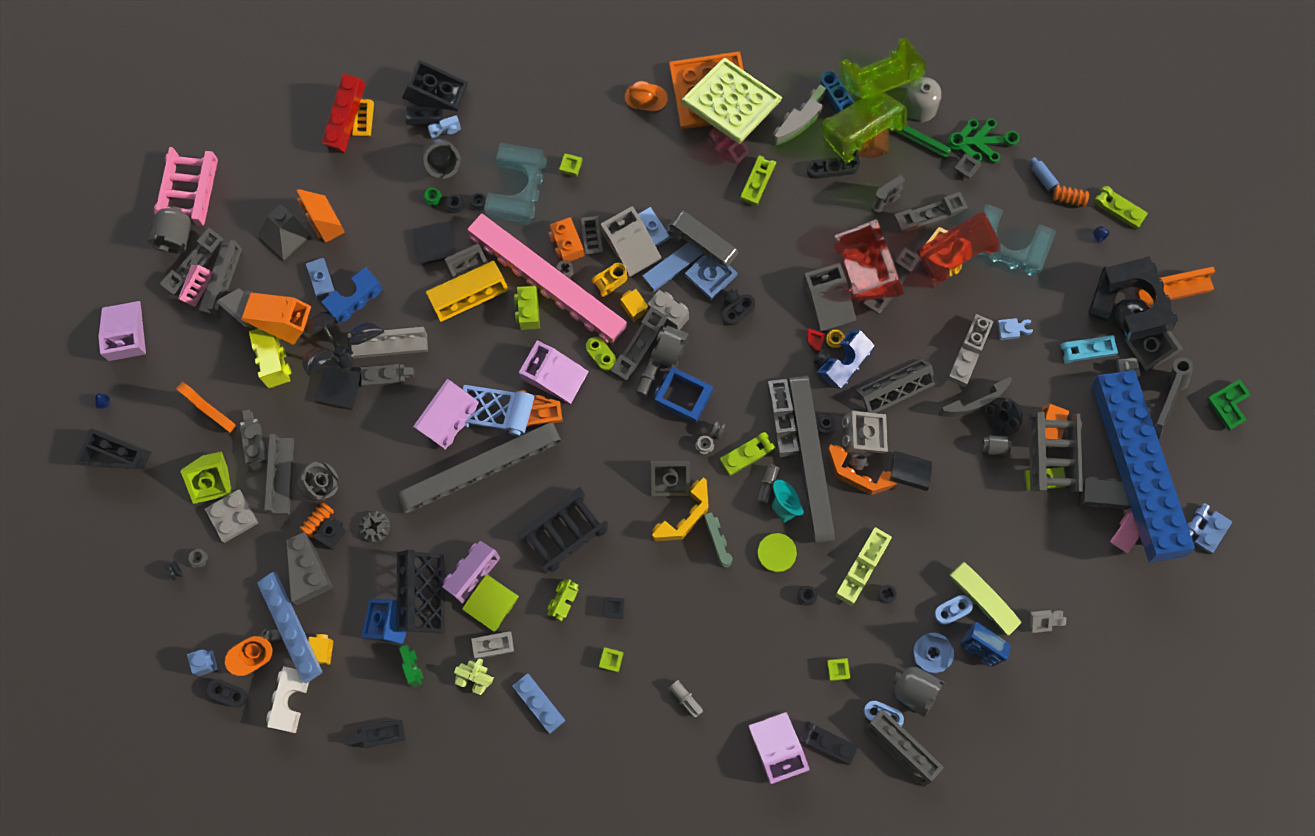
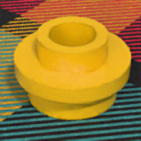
(834, 333)

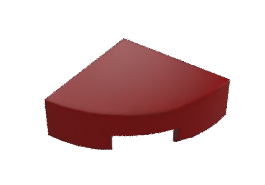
(815, 339)

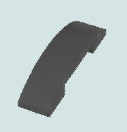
(931, 214)
(202, 255)
(904, 266)
(640, 343)
(956, 409)

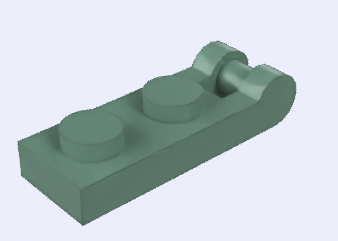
(718, 541)

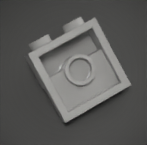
(865, 432)

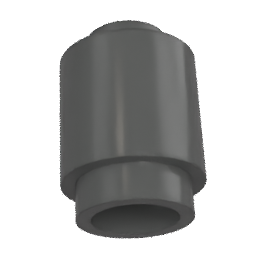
(996, 445)

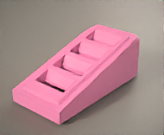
(200, 287)

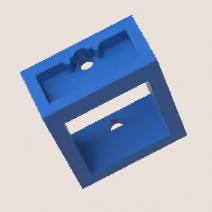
(675, 409)

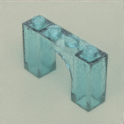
(519, 206)
(1028, 259)

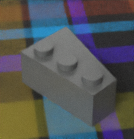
(305, 570)

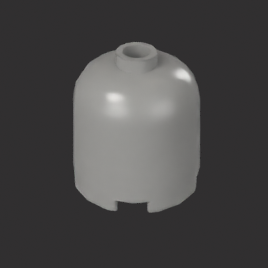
(922, 99)

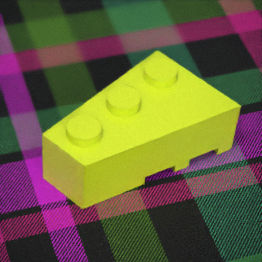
(269, 358)

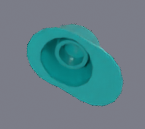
(786, 501)

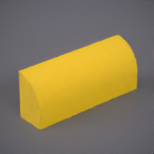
(467, 291)

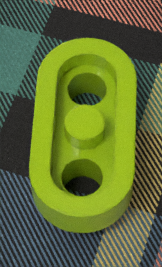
(600, 353)

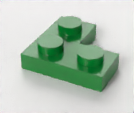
(1225, 403)
(411, 670)

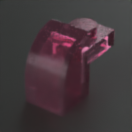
(727, 147)

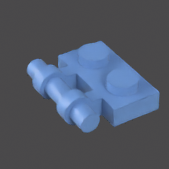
(1212, 532)

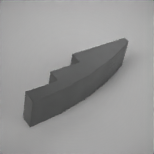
(783, 418)

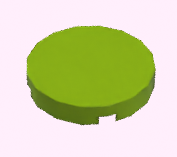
(777, 553)

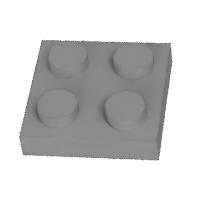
(231, 516)

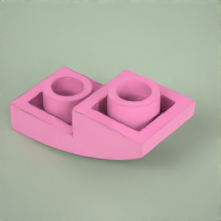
(1127, 533)

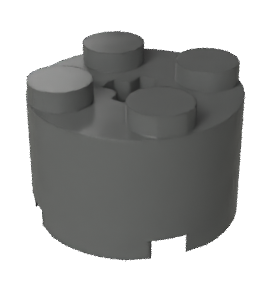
(670, 346)

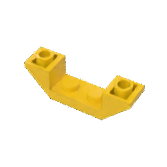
(666, 532)

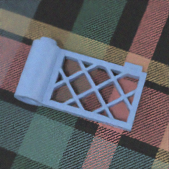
(517, 410)

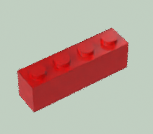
(343, 113)

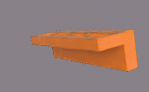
(1183, 285)

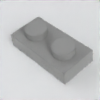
(492, 645)

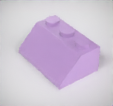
(446, 414)
(471, 571)

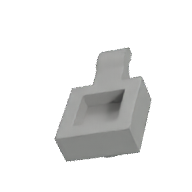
(1044, 620)

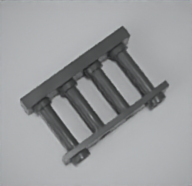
(1038, 458)

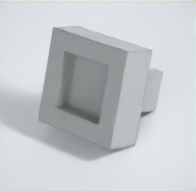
(1128, 365)

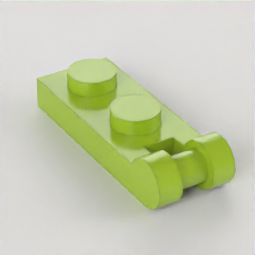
(757, 181)
(1120, 207)
(747, 454)

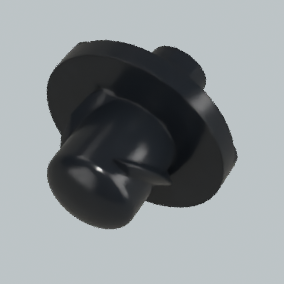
(1004, 416)

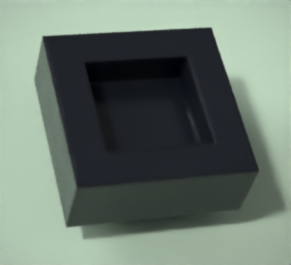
(614, 607)

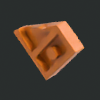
(544, 411)

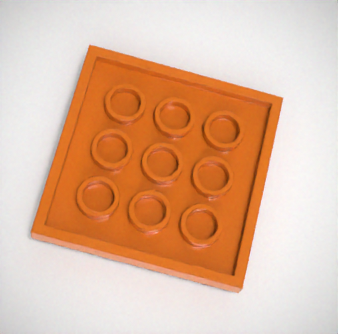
(687, 75)

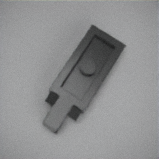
(385, 375)
(252, 439)

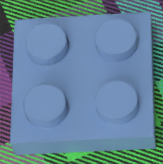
(710, 276)

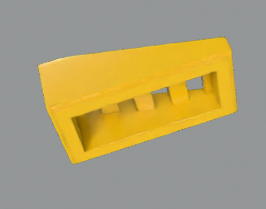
(370, 109)

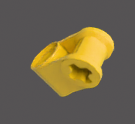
(609, 280)

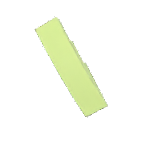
(863, 566)
(985, 598)

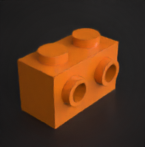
(566, 239)

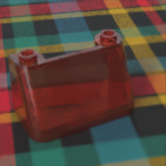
(868, 263)

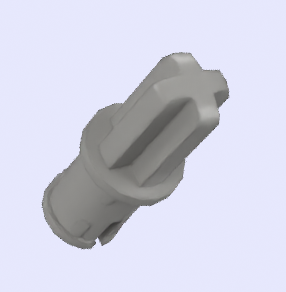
(686, 699)

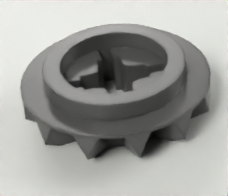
(382, 529)

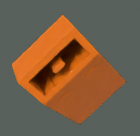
(320, 215)
(277, 315)

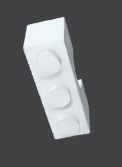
(281, 716)

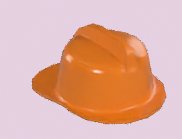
(646, 96)
(248, 655)

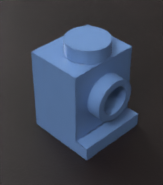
(202, 662)

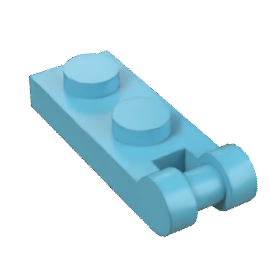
(1089, 349)

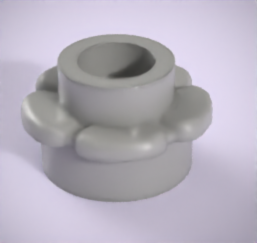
(704, 439)

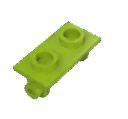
(558, 605)

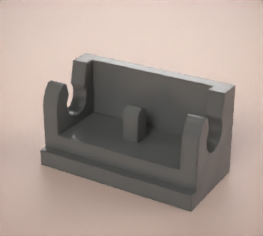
(466, 260)

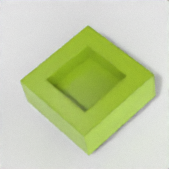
(570, 165)
(611, 660)
(838, 669)

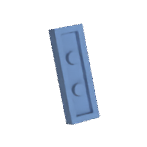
(539, 703)

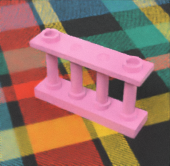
(204, 181)

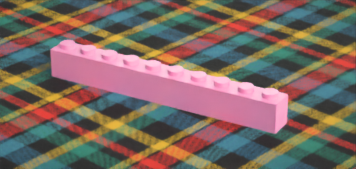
(547, 279)

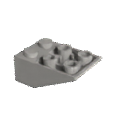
(630, 241)

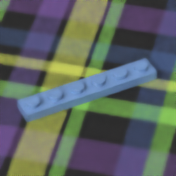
(289, 627)

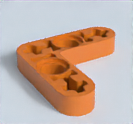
(205, 407)

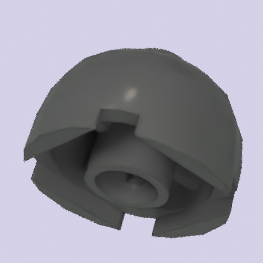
(318, 481)

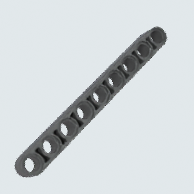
(811, 460)
(478, 468)

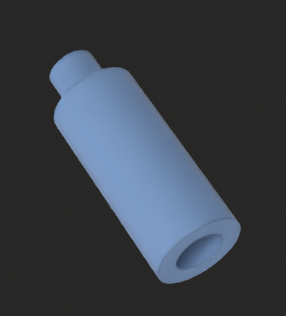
(1043, 174)

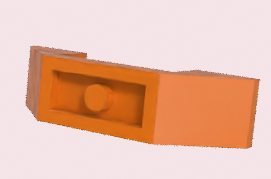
(837, 456)

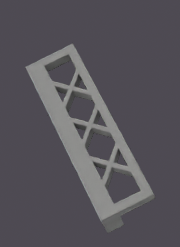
(393, 343)

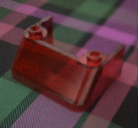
(957, 247)

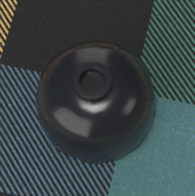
(1128, 307)

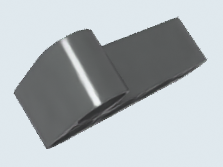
(702, 238)

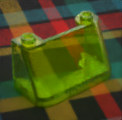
(900, 68)
(861, 122)

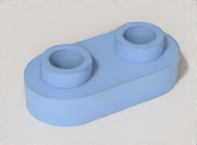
(952, 609)
(879, 706)

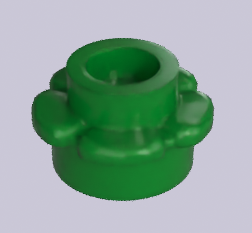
(432, 192)

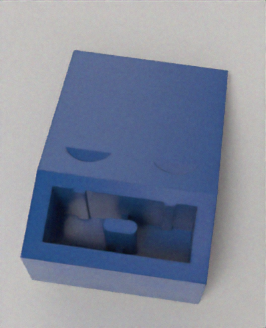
(986, 645)

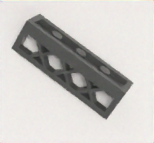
(221, 278)
(897, 381)
(279, 475)
(903, 748)

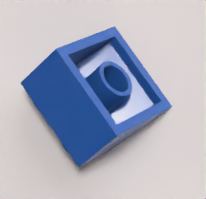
(382, 622)

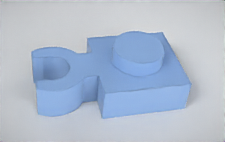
(446, 126)
(1011, 328)

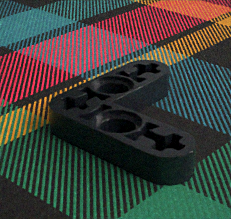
(843, 168)

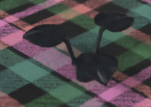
(317, 357)

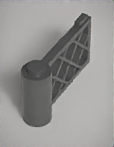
(1178, 381)

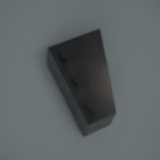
(109, 451)

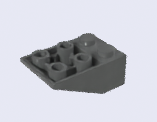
(829, 297)

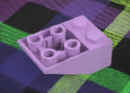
(121, 331)
(553, 372)
(778, 748)

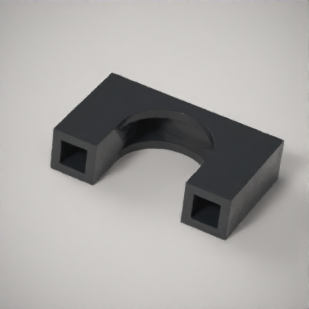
(1142, 275)

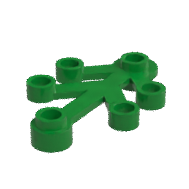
(980, 141)

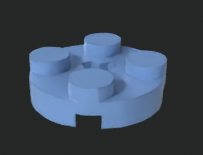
(943, 648)

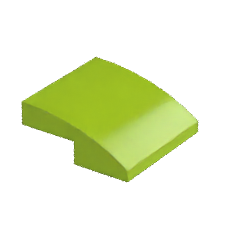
(490, 602)

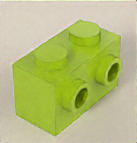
(528, 308)

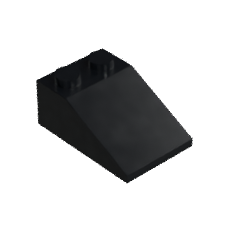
(434, 88)

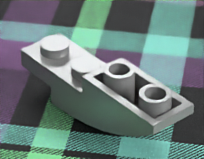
(801, 119)
(970, 350)

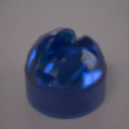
(1101, 233)
(102, 400)

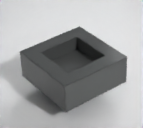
(967, 166)

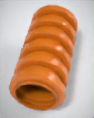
(1071, 196)
(316, 520)

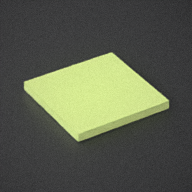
(731, 100)

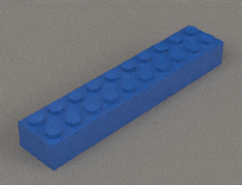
(1142, 467)

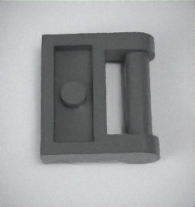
(888, 193)

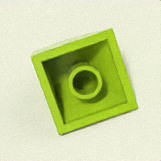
(207, 478)

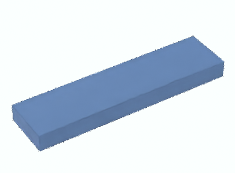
(672, 266)

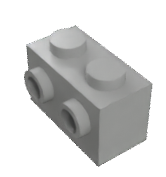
(677, 313)

